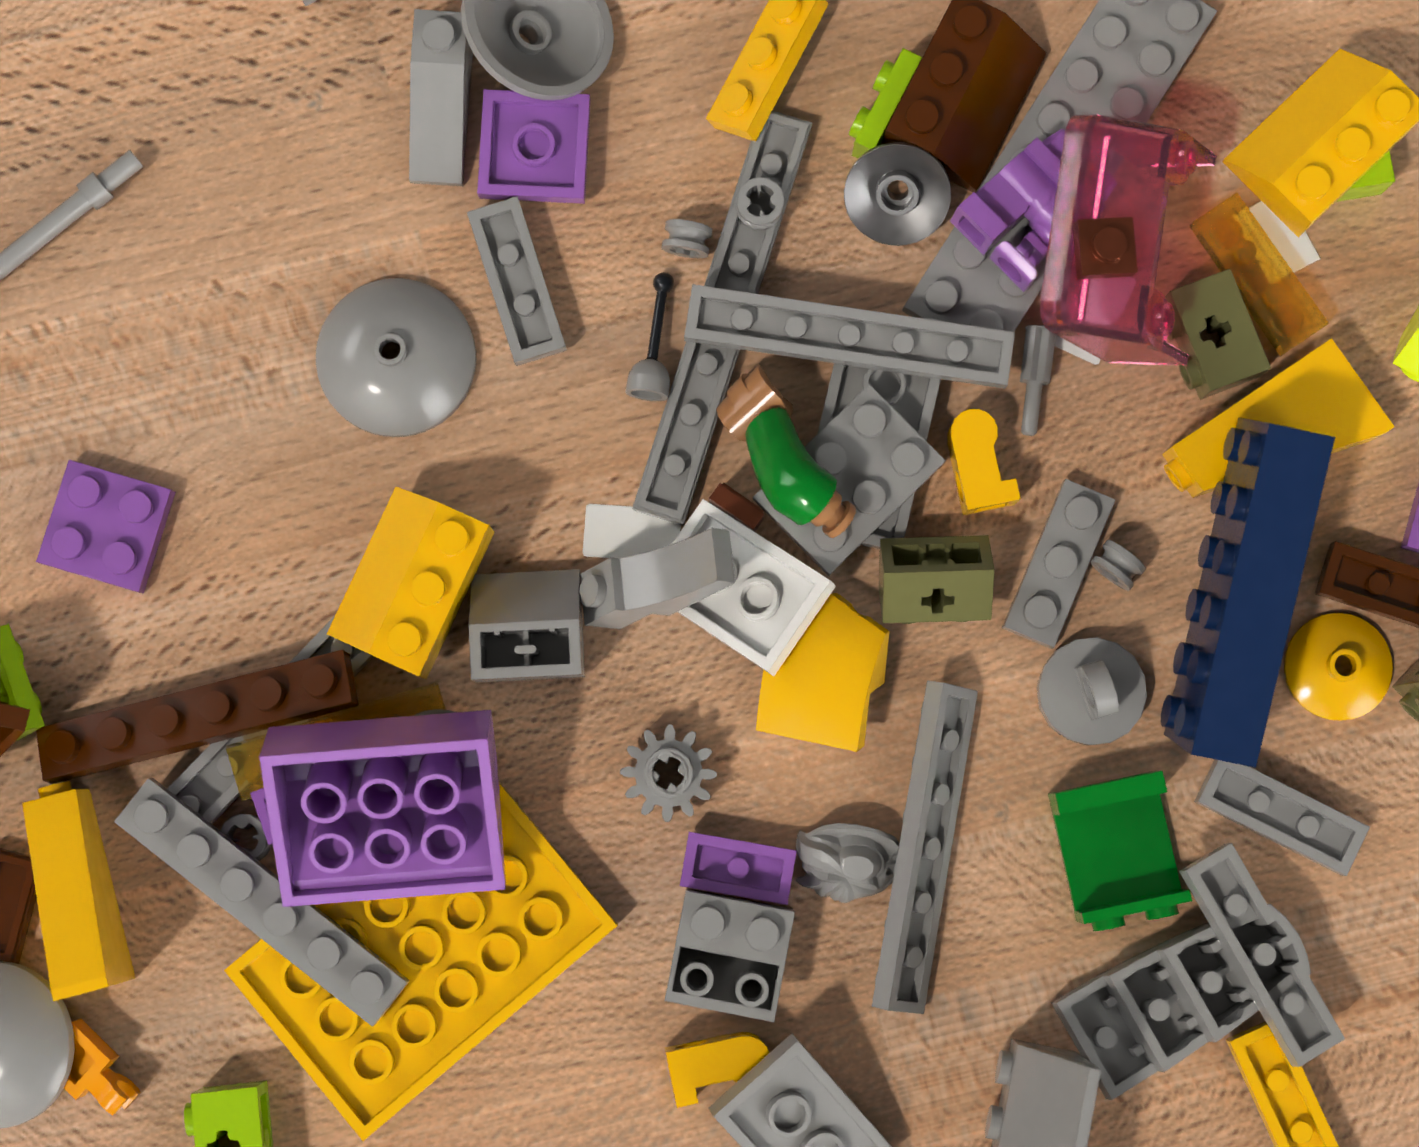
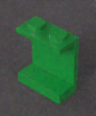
(1117, 850)

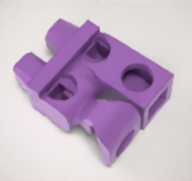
(1018, 191)

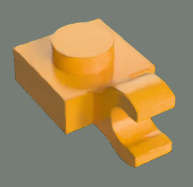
(93, 1073)

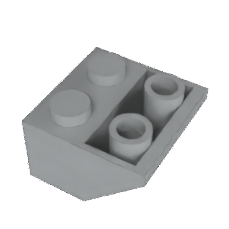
(526, 626)
(730, 955)

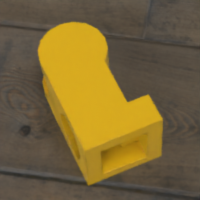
(975, 464)
(711, 1062)

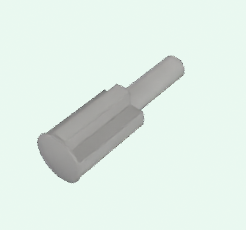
(1035, 373)

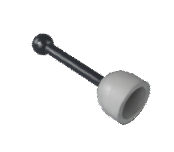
(649, 377)

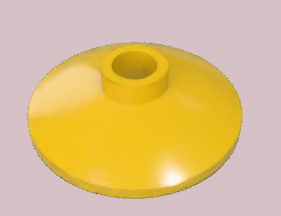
(1312, 671)

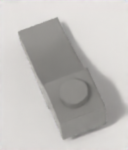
(657, 580)

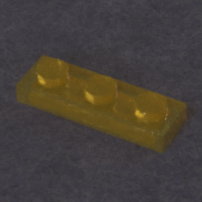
(1261, 273)

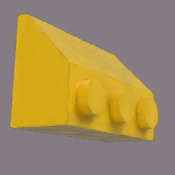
(1324, 138)
(411, 582)

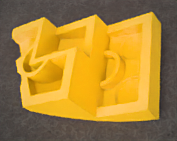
(827, 679)

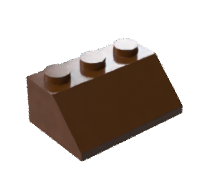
(967, 90)

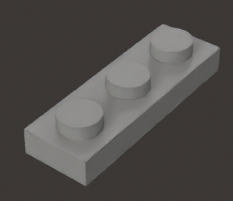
(516, 281)
(1058, 564)
(1282, 815)

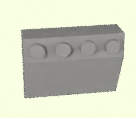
(1043, 1097)

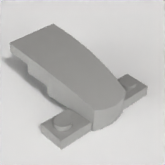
(1201, 985)

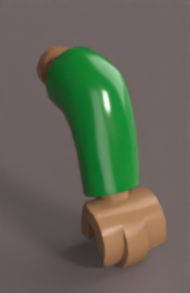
(778, 457)

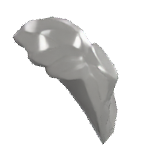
(846, 860)

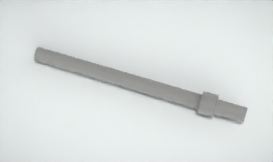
(92, 192)

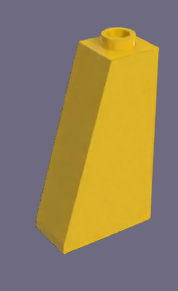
(1311, 395)
(75, 893)

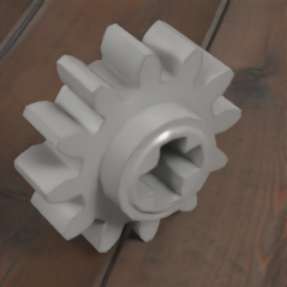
(648, 778)

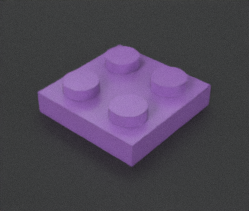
(533, 147)
(106, 526)

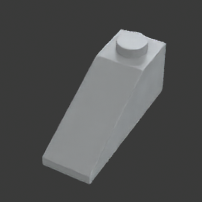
(439, 98)

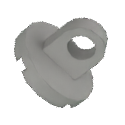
(1091, 691)

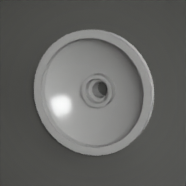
(566, 46)
(418, 385)
(34, 1045)

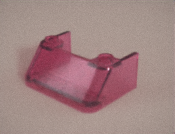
(1110, 172)

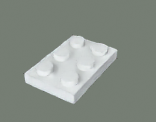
(771, 594)

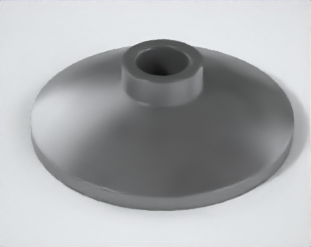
(892, 216)

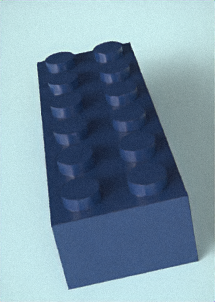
(1246, 590)

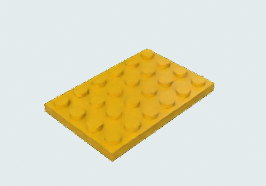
(467, 967)

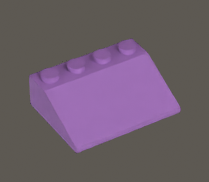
(384, 808)

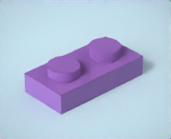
(738, 868)

